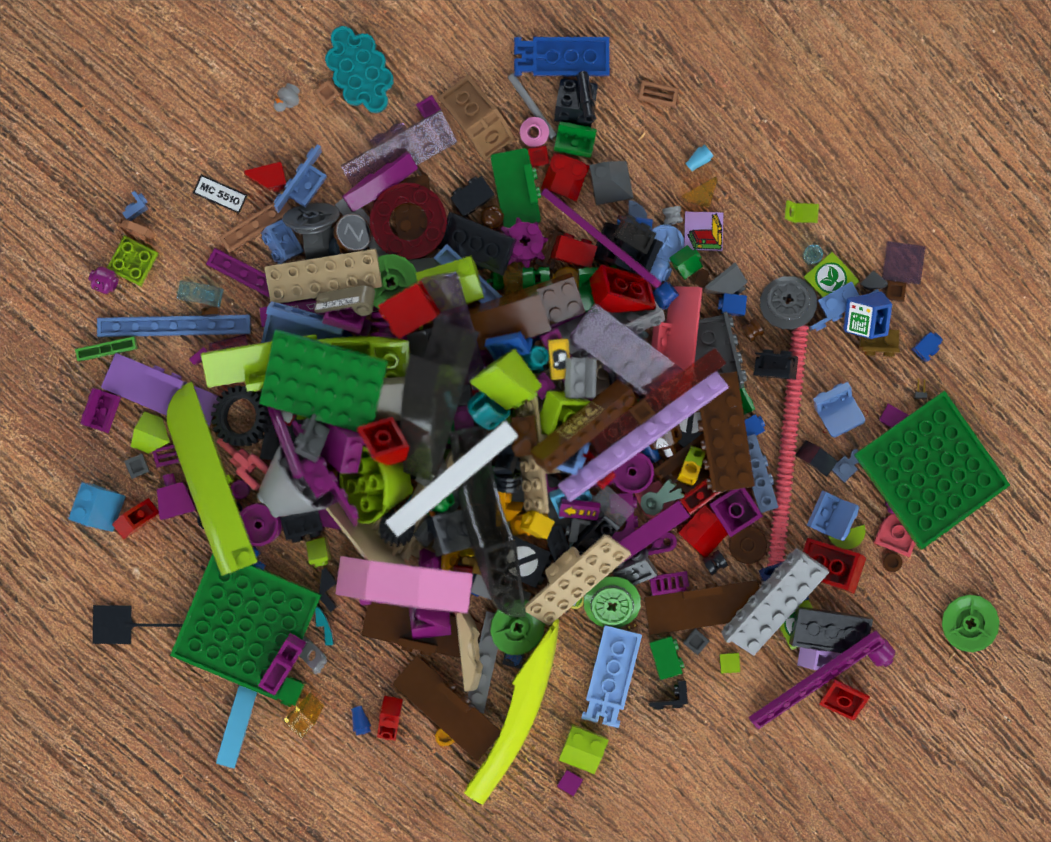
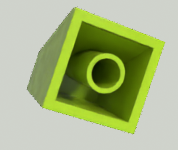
(508, 381)

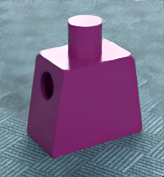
(174, 498)

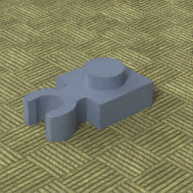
(846, 467)

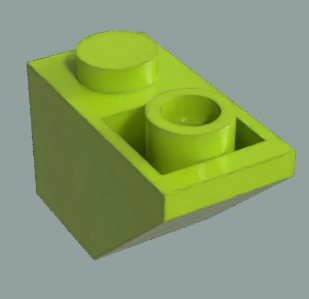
(318, 552)

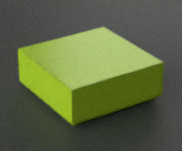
(729, 663)

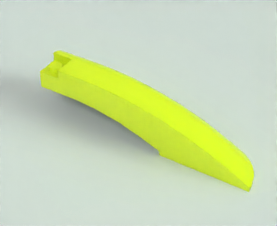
(525, 703)

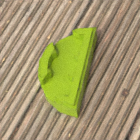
(853, 539)

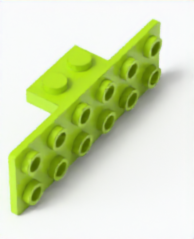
(239, 365)

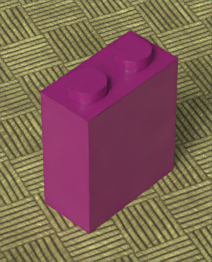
(342, 449)

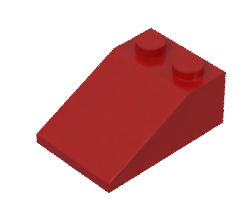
(621, 290)
(843, 565)

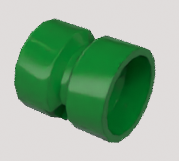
(530, 273)

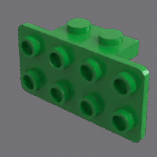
(516, 186)

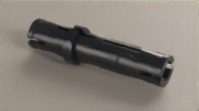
(587, 102)

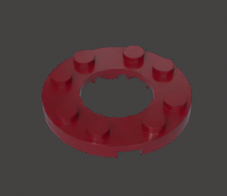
(413, 194)

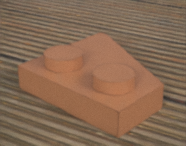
(136, 230)

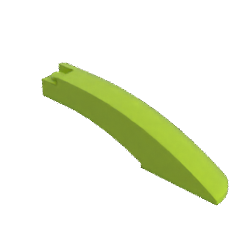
(208, 482)

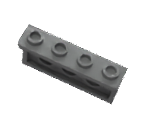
(717, 333)

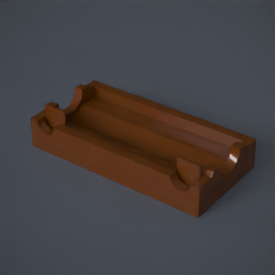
(672, 466)

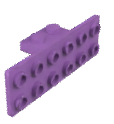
(150, 386)

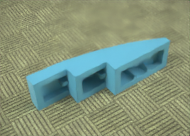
(236, 727)

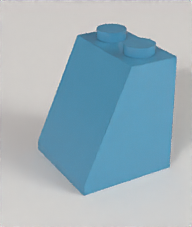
(96, 507)

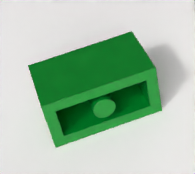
(666, 657)

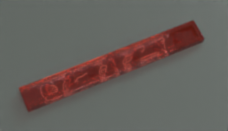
(661, 398)

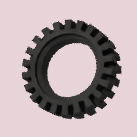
(221, 419)

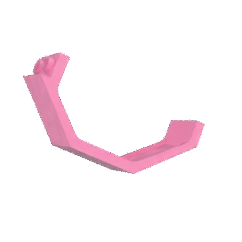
(404, 585)

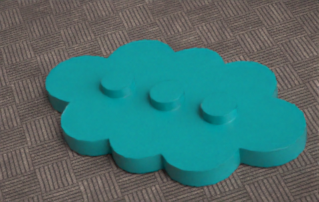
(359, 69)

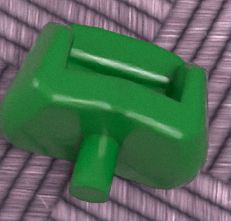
(496, 280)

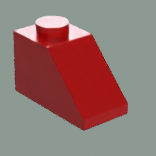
(269, 176)
(135, 518)

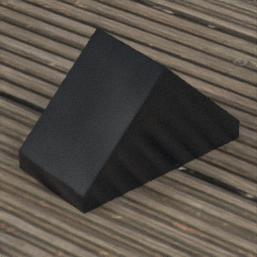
(816, 458)

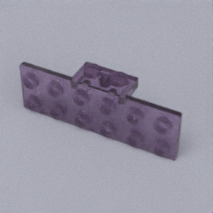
(420, 140)

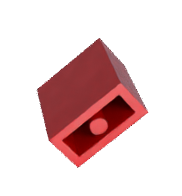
(409, 309)

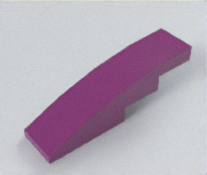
(374, 184)

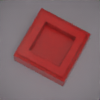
(538, 156)

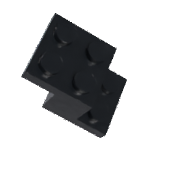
(604, 254)

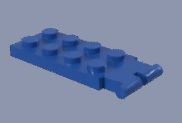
(562, 56)

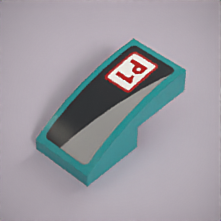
(322, 620)

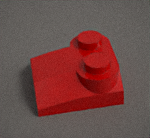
(565, 176)

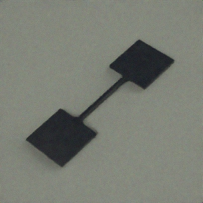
(114, 624)

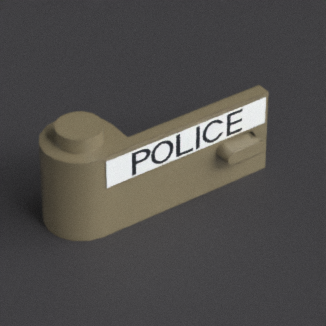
(359, 298)

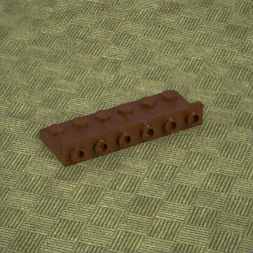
(726, 439)

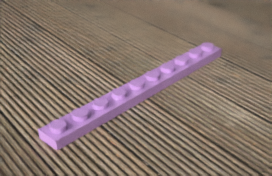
(643, 436)

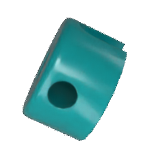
(486, 411)

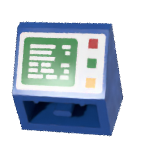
(868, 315)

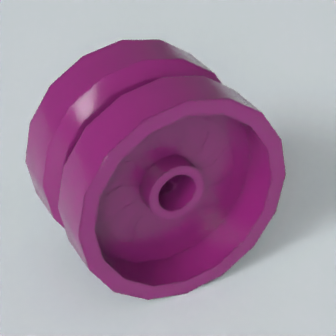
(637, 481)
(270, 527)

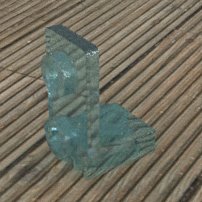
(200, 293)

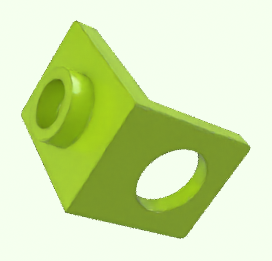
(801, 212)

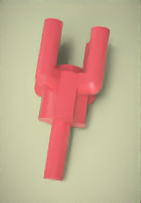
(244, 463)

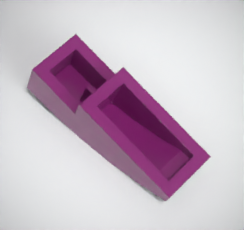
(282, 664)

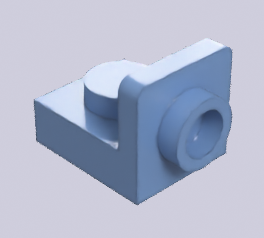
(135, 209)

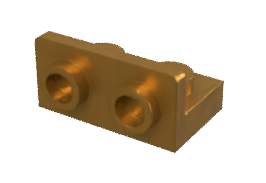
(887, 345)

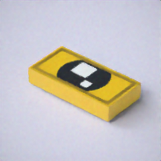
(558, 353)

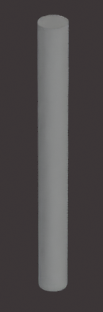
(530, 103)

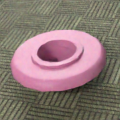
(543, 132)

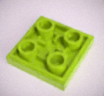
(132, 260)

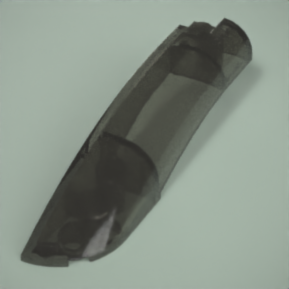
(488, 528)

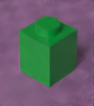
(686, 261)
(291, 691)

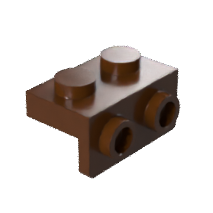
(527, 435)

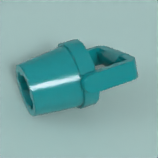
(536, 358)

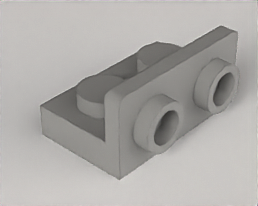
(580, 377)

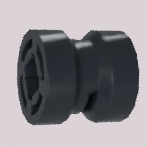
(718, 559)

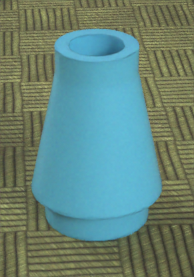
(699, 158)

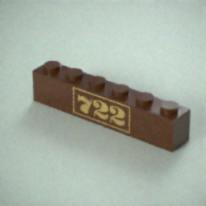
(583, 426)

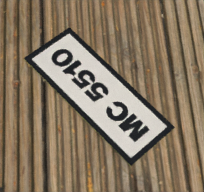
(220, 194)

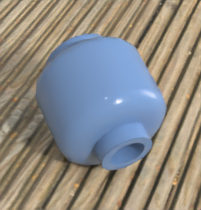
(661, 269)

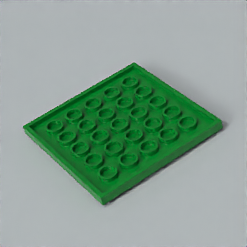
(932, 470)
(242, 623)

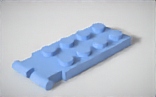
(611, 675)

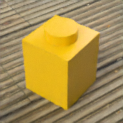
(536, 524)

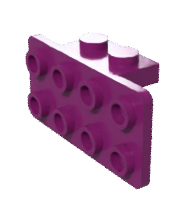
(439, 618)

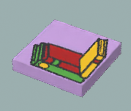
(704, 231)

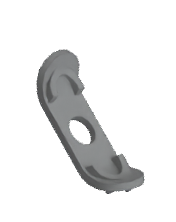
(320, 658)

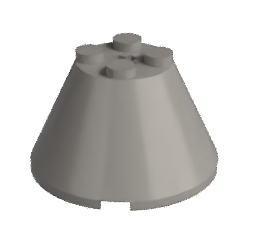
(287, 494)

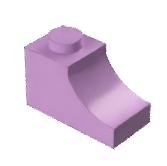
(814, 658)

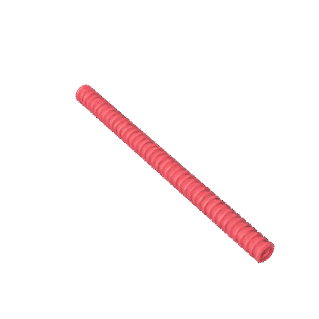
(787, 449)

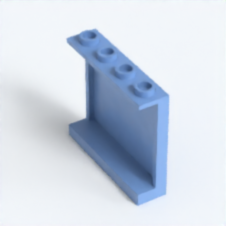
(296, 322)

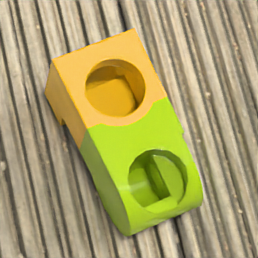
(691, 466)

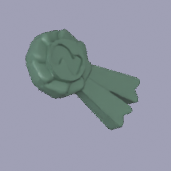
(653, 502)

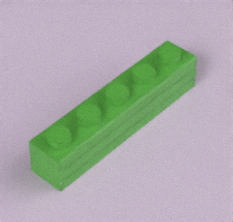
(106, 349)

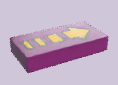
(579, 509)

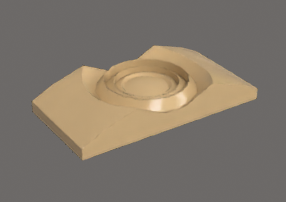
(469, 651)

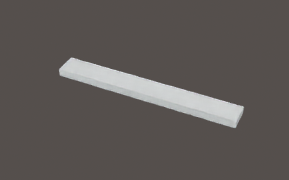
(451, 478)

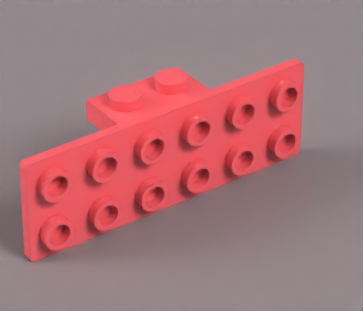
(679, 334)

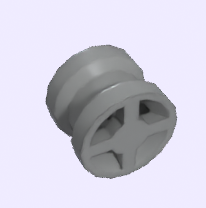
(672, 215)

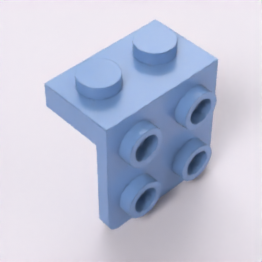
(838, 410)
(833, 516)

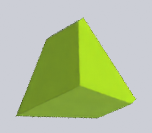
(149, 433)

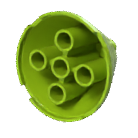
(375, 487)

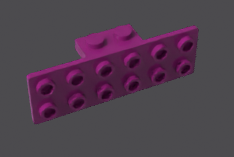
(322, 481)

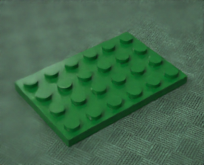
(322, 380)

